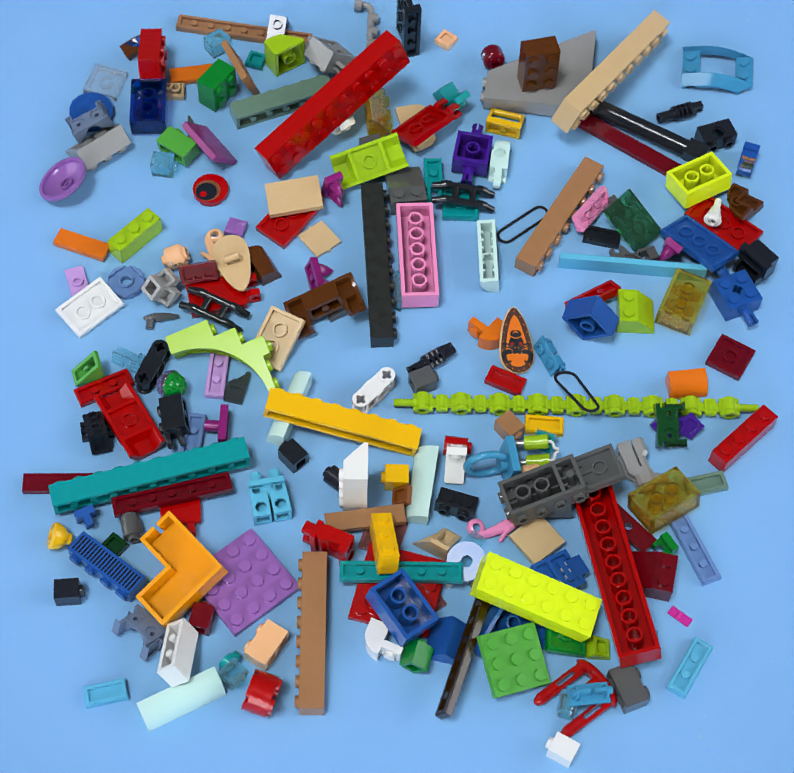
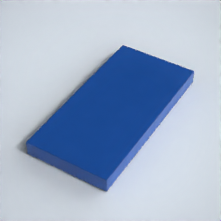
(700, 243)

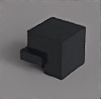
(756, 260)

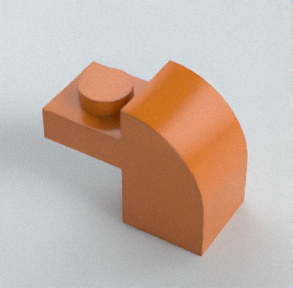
(487, 336)

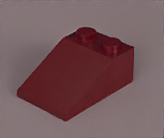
(656, 573)

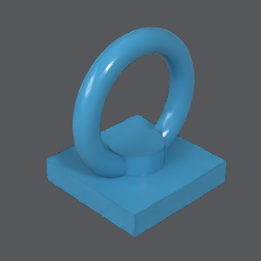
(506, 461)

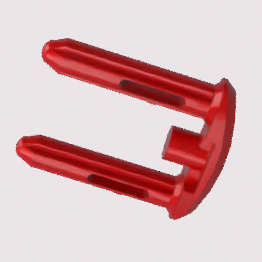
(582, 667)

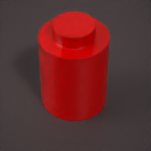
(457, 440)

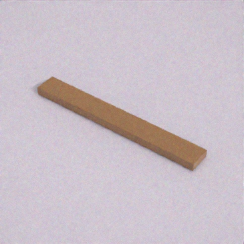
(236, 31)

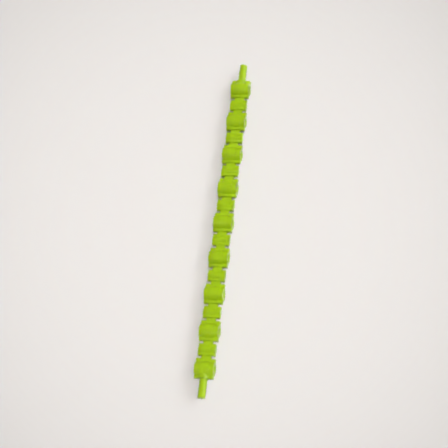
(538, 404)

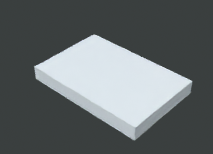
(89, 307)

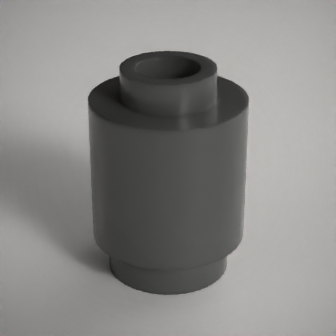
(131, 527)

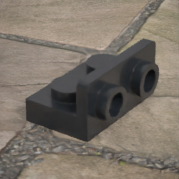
(456, 504)

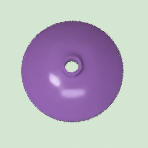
(62, 179)

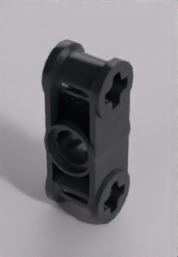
(152, 367)

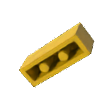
(384, 543)

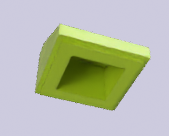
(597, 648)

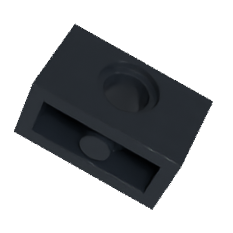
(717, 134)

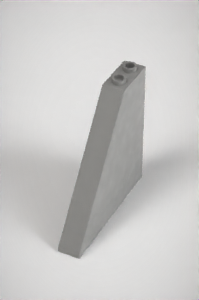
(505, 93)

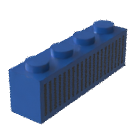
(106, 566)

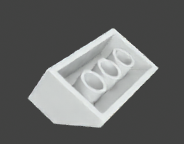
(354, 480)

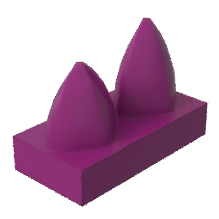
(333, 187)
(670, 249)
(316, 272)

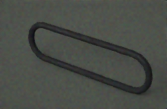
(498, 233)

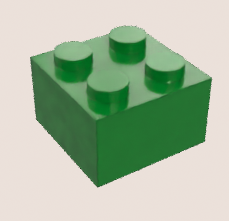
(217, 85)

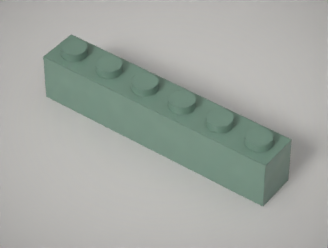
(275, 102)

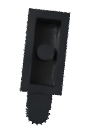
(174, 419)

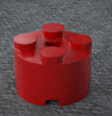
(260, 693)

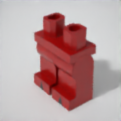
(329, 539)

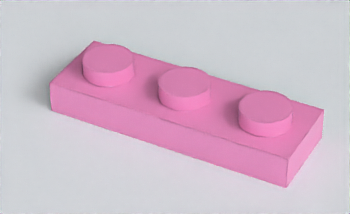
(591, 209)

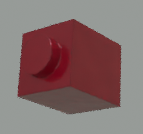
(202, 617)

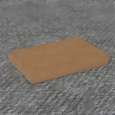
(240, 68)

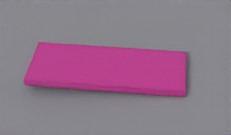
(680, 616)

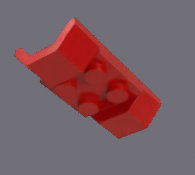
(131, 423)

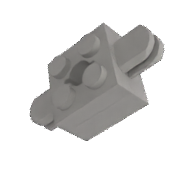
(327, 54)

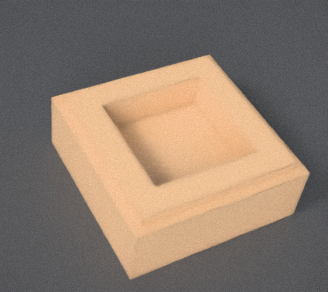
(445, 40)

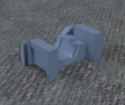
(94, 117)
(148, 627)

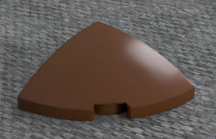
(742, 203)

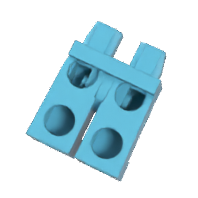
(267, 490)

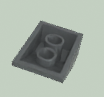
(405, 187)

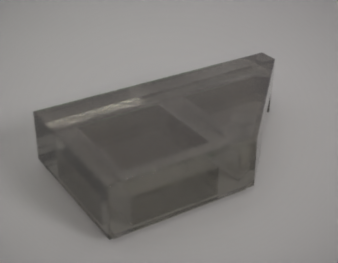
(237, 389)

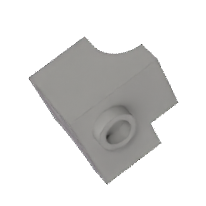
(162, 287)

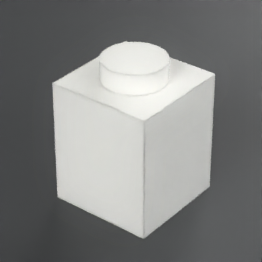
(562, 749)

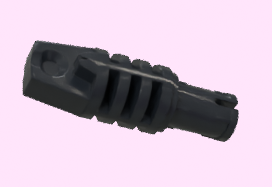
(680, 112)
(434, 357)

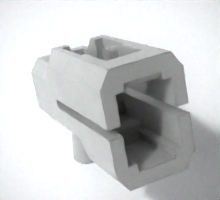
(634, 462)

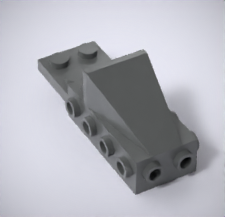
(558, 484)

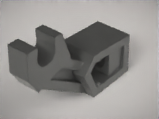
(649, 253)

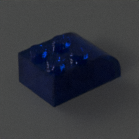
(148, 106)

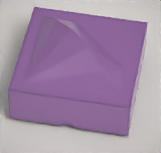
(235, 227)

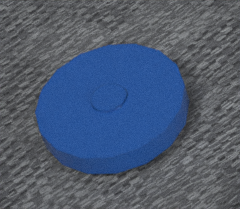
(86, 102)

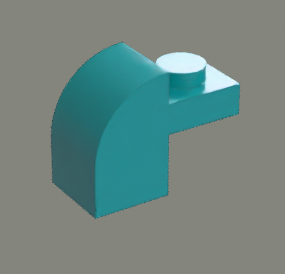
(451, 93)

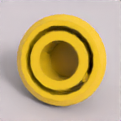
(58, 536)

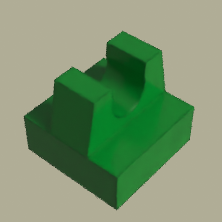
(666, 543)

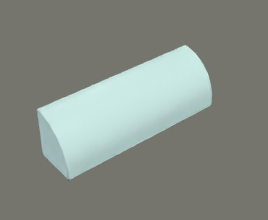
(488, 255)
(281, 430)
(422, 484)
(181, 699)

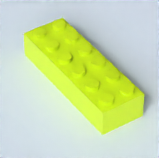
(535, 597)

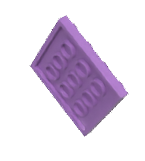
(253, 583)

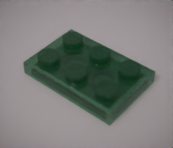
(632, 220)

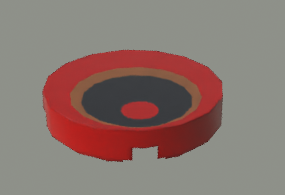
(210, 189)

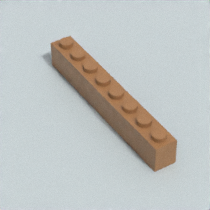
(559, 216)
(312, 635)

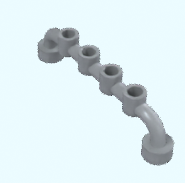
(372, 19)

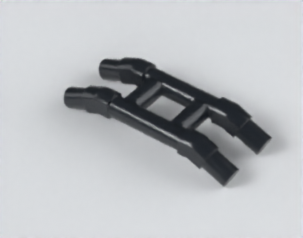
(454, 199)
(210, 297)

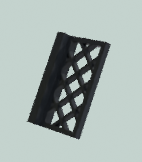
(409, 26)

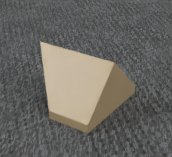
(439, 543)

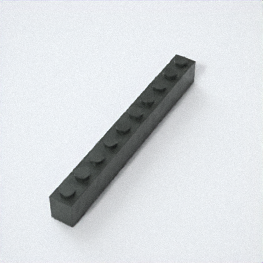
(377, 268)

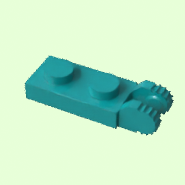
(432, 173)

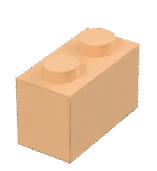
(266, 644)

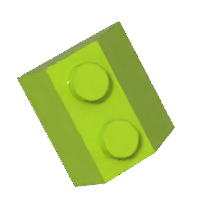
(284, 53)
(634, 312)

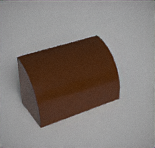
(262, 265)

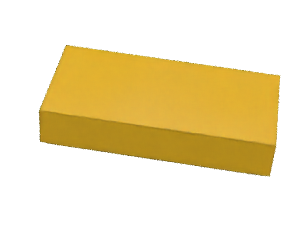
(547, 423)

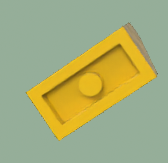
(504, 127)

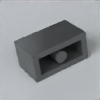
(628, 688)

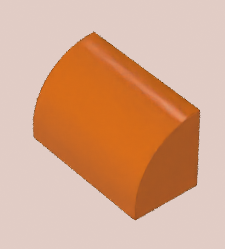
(687, 383)

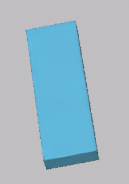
(689, 667)

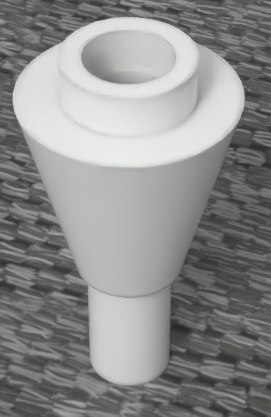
(713, 216)

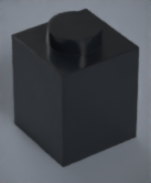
(292, 455)
(68, 591)

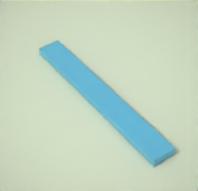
(627, 265)

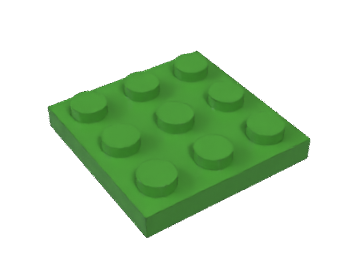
(513, 660)

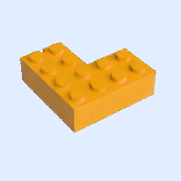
(187, 572)

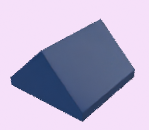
(445, 638)

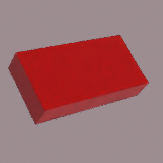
(505, 381)

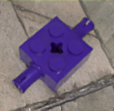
(472, 153)

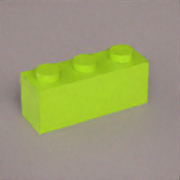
(135, 235)

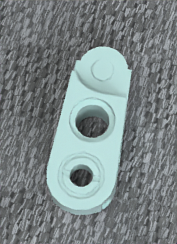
(499, 163)

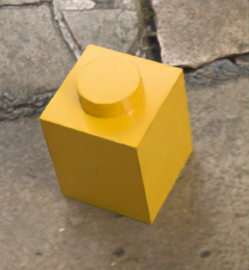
(395, 476)

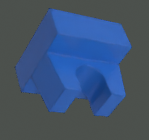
(85, 515)

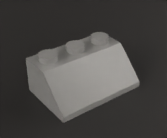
(100, 146)

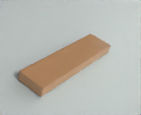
(360, 518)

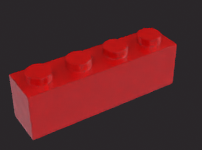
(742, 438)

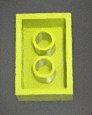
(698, 180)

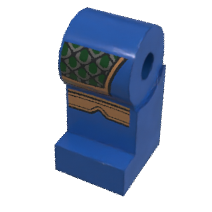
(747, 159)

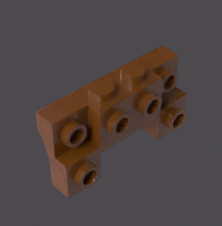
(325, 300)

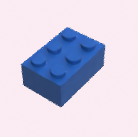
(401, 607)

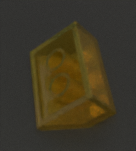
(377, 114)

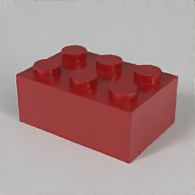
(152, 54)

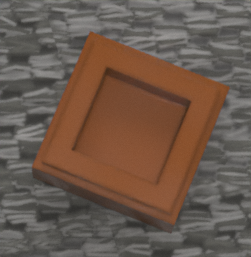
(402, 495)

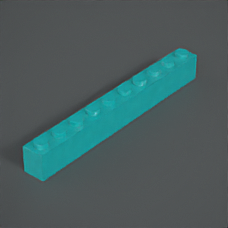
(149, 474)

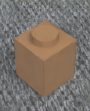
(509, 425)

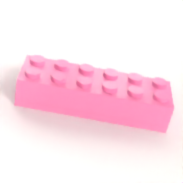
(417, 255)

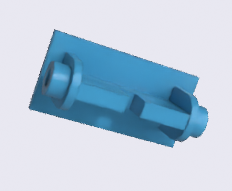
(546, 351)
(589, 693)

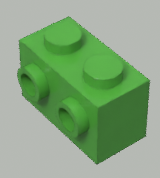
(175, 141)

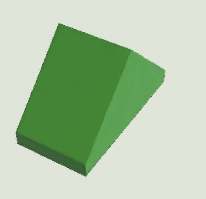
(88, 370)

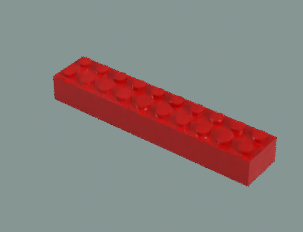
(332, 104)
(617, 579)

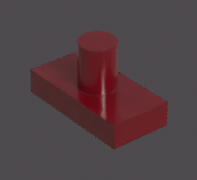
(198, 272)

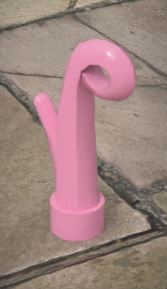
(504, 527)

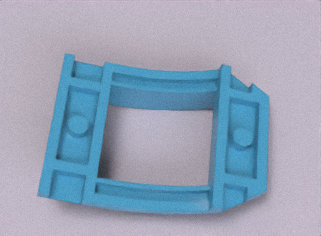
(693, 77)

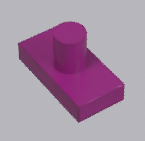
(220, 425)

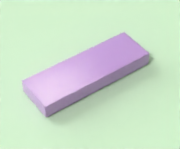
(216, 376)

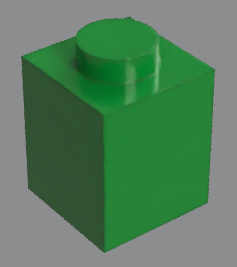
(416, 656)

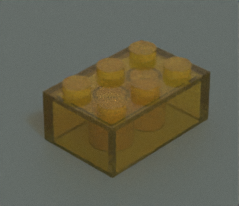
(683, 301)
(663, 500)

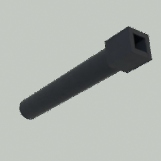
(686, 148)

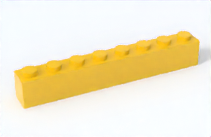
(342, 422)

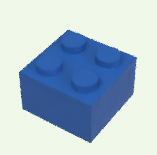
(590, 317)

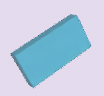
(105, 693)

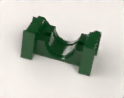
(668, 425)

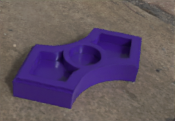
(688, 425)

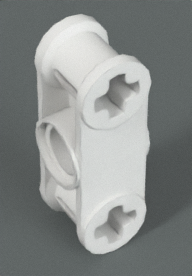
(374, 390)

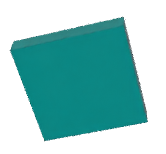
(458, 212)

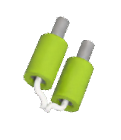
(535, 442)

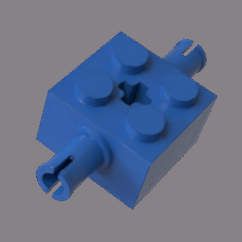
(735, 295)

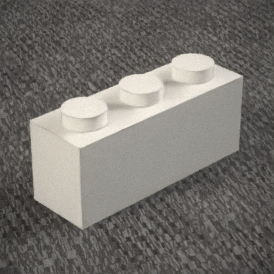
(177, 652)

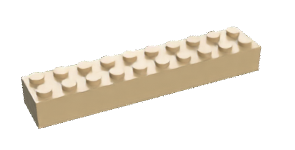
(610, 72)

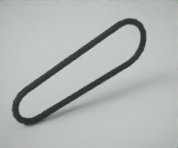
(584, 387)

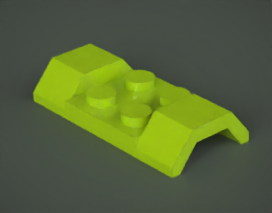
(369, 160)

